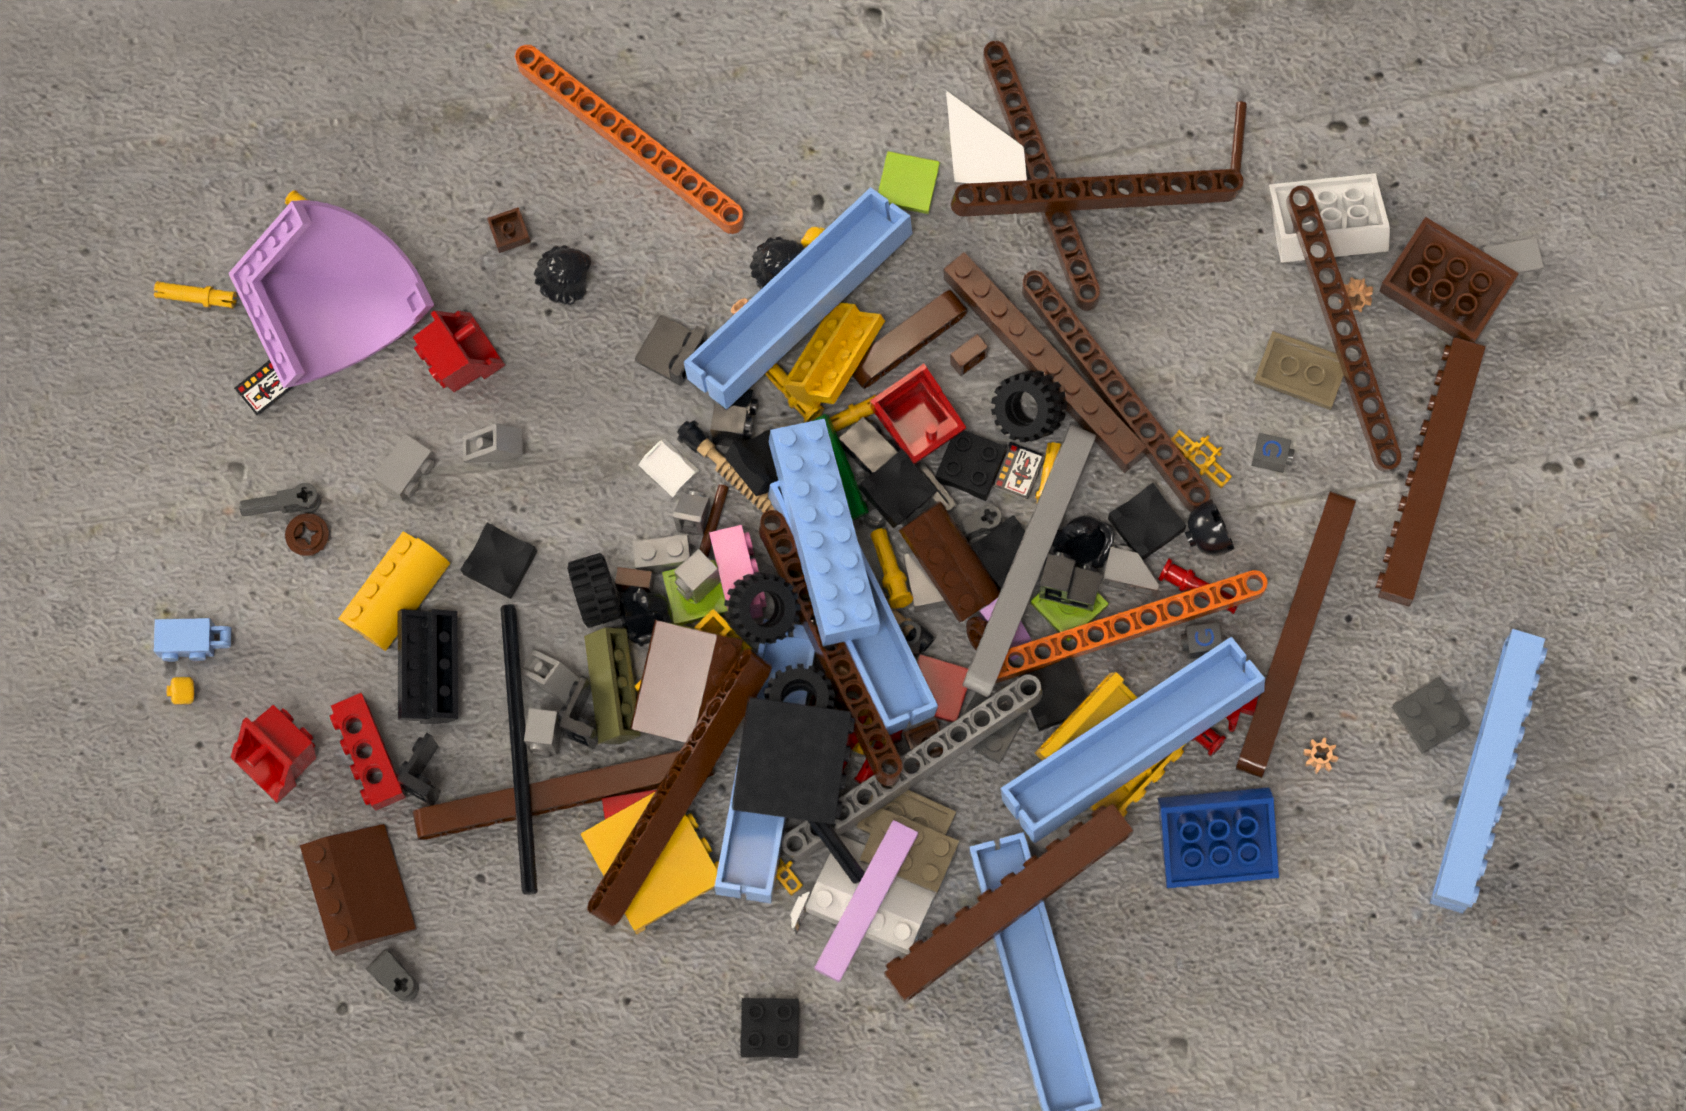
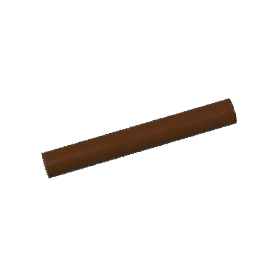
(1238, 136)
(713, 519)

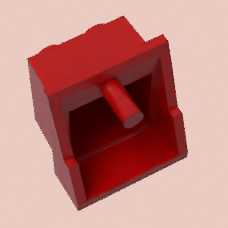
(456, 350)
(917, 414)
(273, 751)

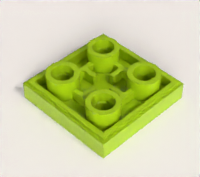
(909, 181)

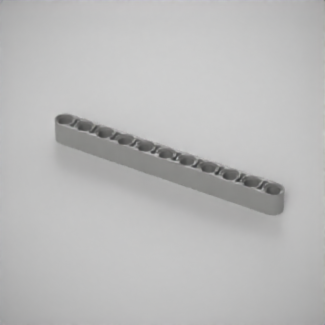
(1028, 561)
(928, 765)

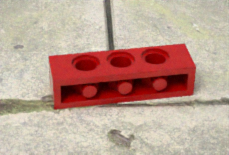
(357, 710)

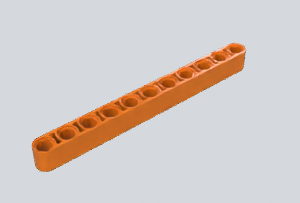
(634, 150)
(1133, 619)

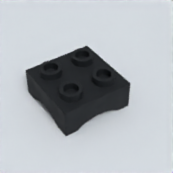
(753, 462)
(971, 464)
(897, 489)
(1146, 522)
(999, 549)
(499, 560)
(1060, 693)
(769, 1027)

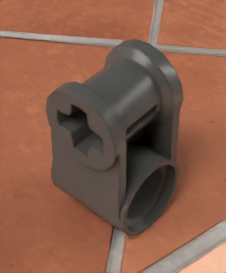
(390, 974)

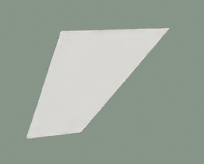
(981, 149)

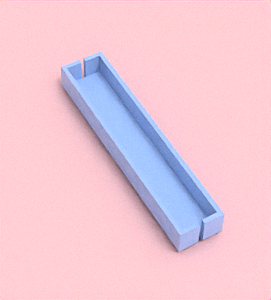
(798, 298)
(884, 658)
(1132, 739)
(1487, 772)
(751, 839)
(1038, 990)

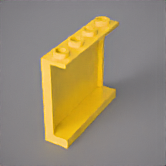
(1099, 705)
(677, 876)

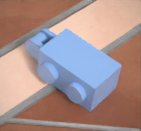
(189, 638)

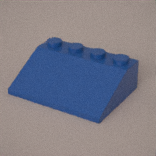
(1218, 837)

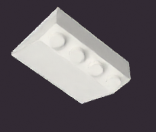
(1349, 210)
(899, 916)

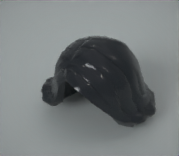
(772, 258)
(562, 274)
(1085, 541)
(640, 611)

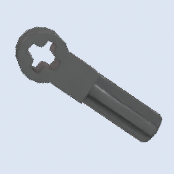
(285, 501)
(976, 524)

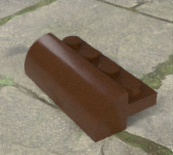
(950, 561)

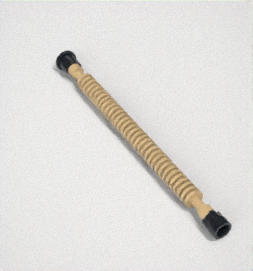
(698, 441)

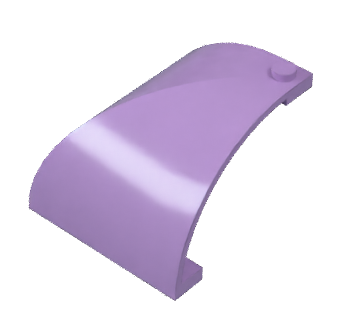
(326, 291)

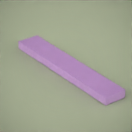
(866, 901)

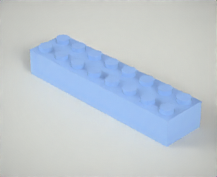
(823, 532)

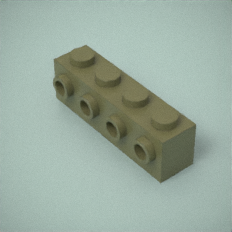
(611, 685)

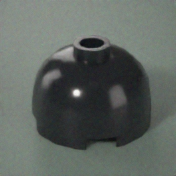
(1208, 530)

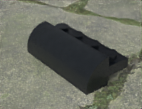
(427, 666)

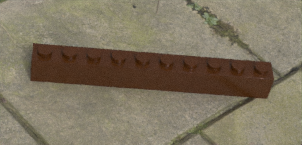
(1039, 354)
(1431, 471)
(1008, 902)

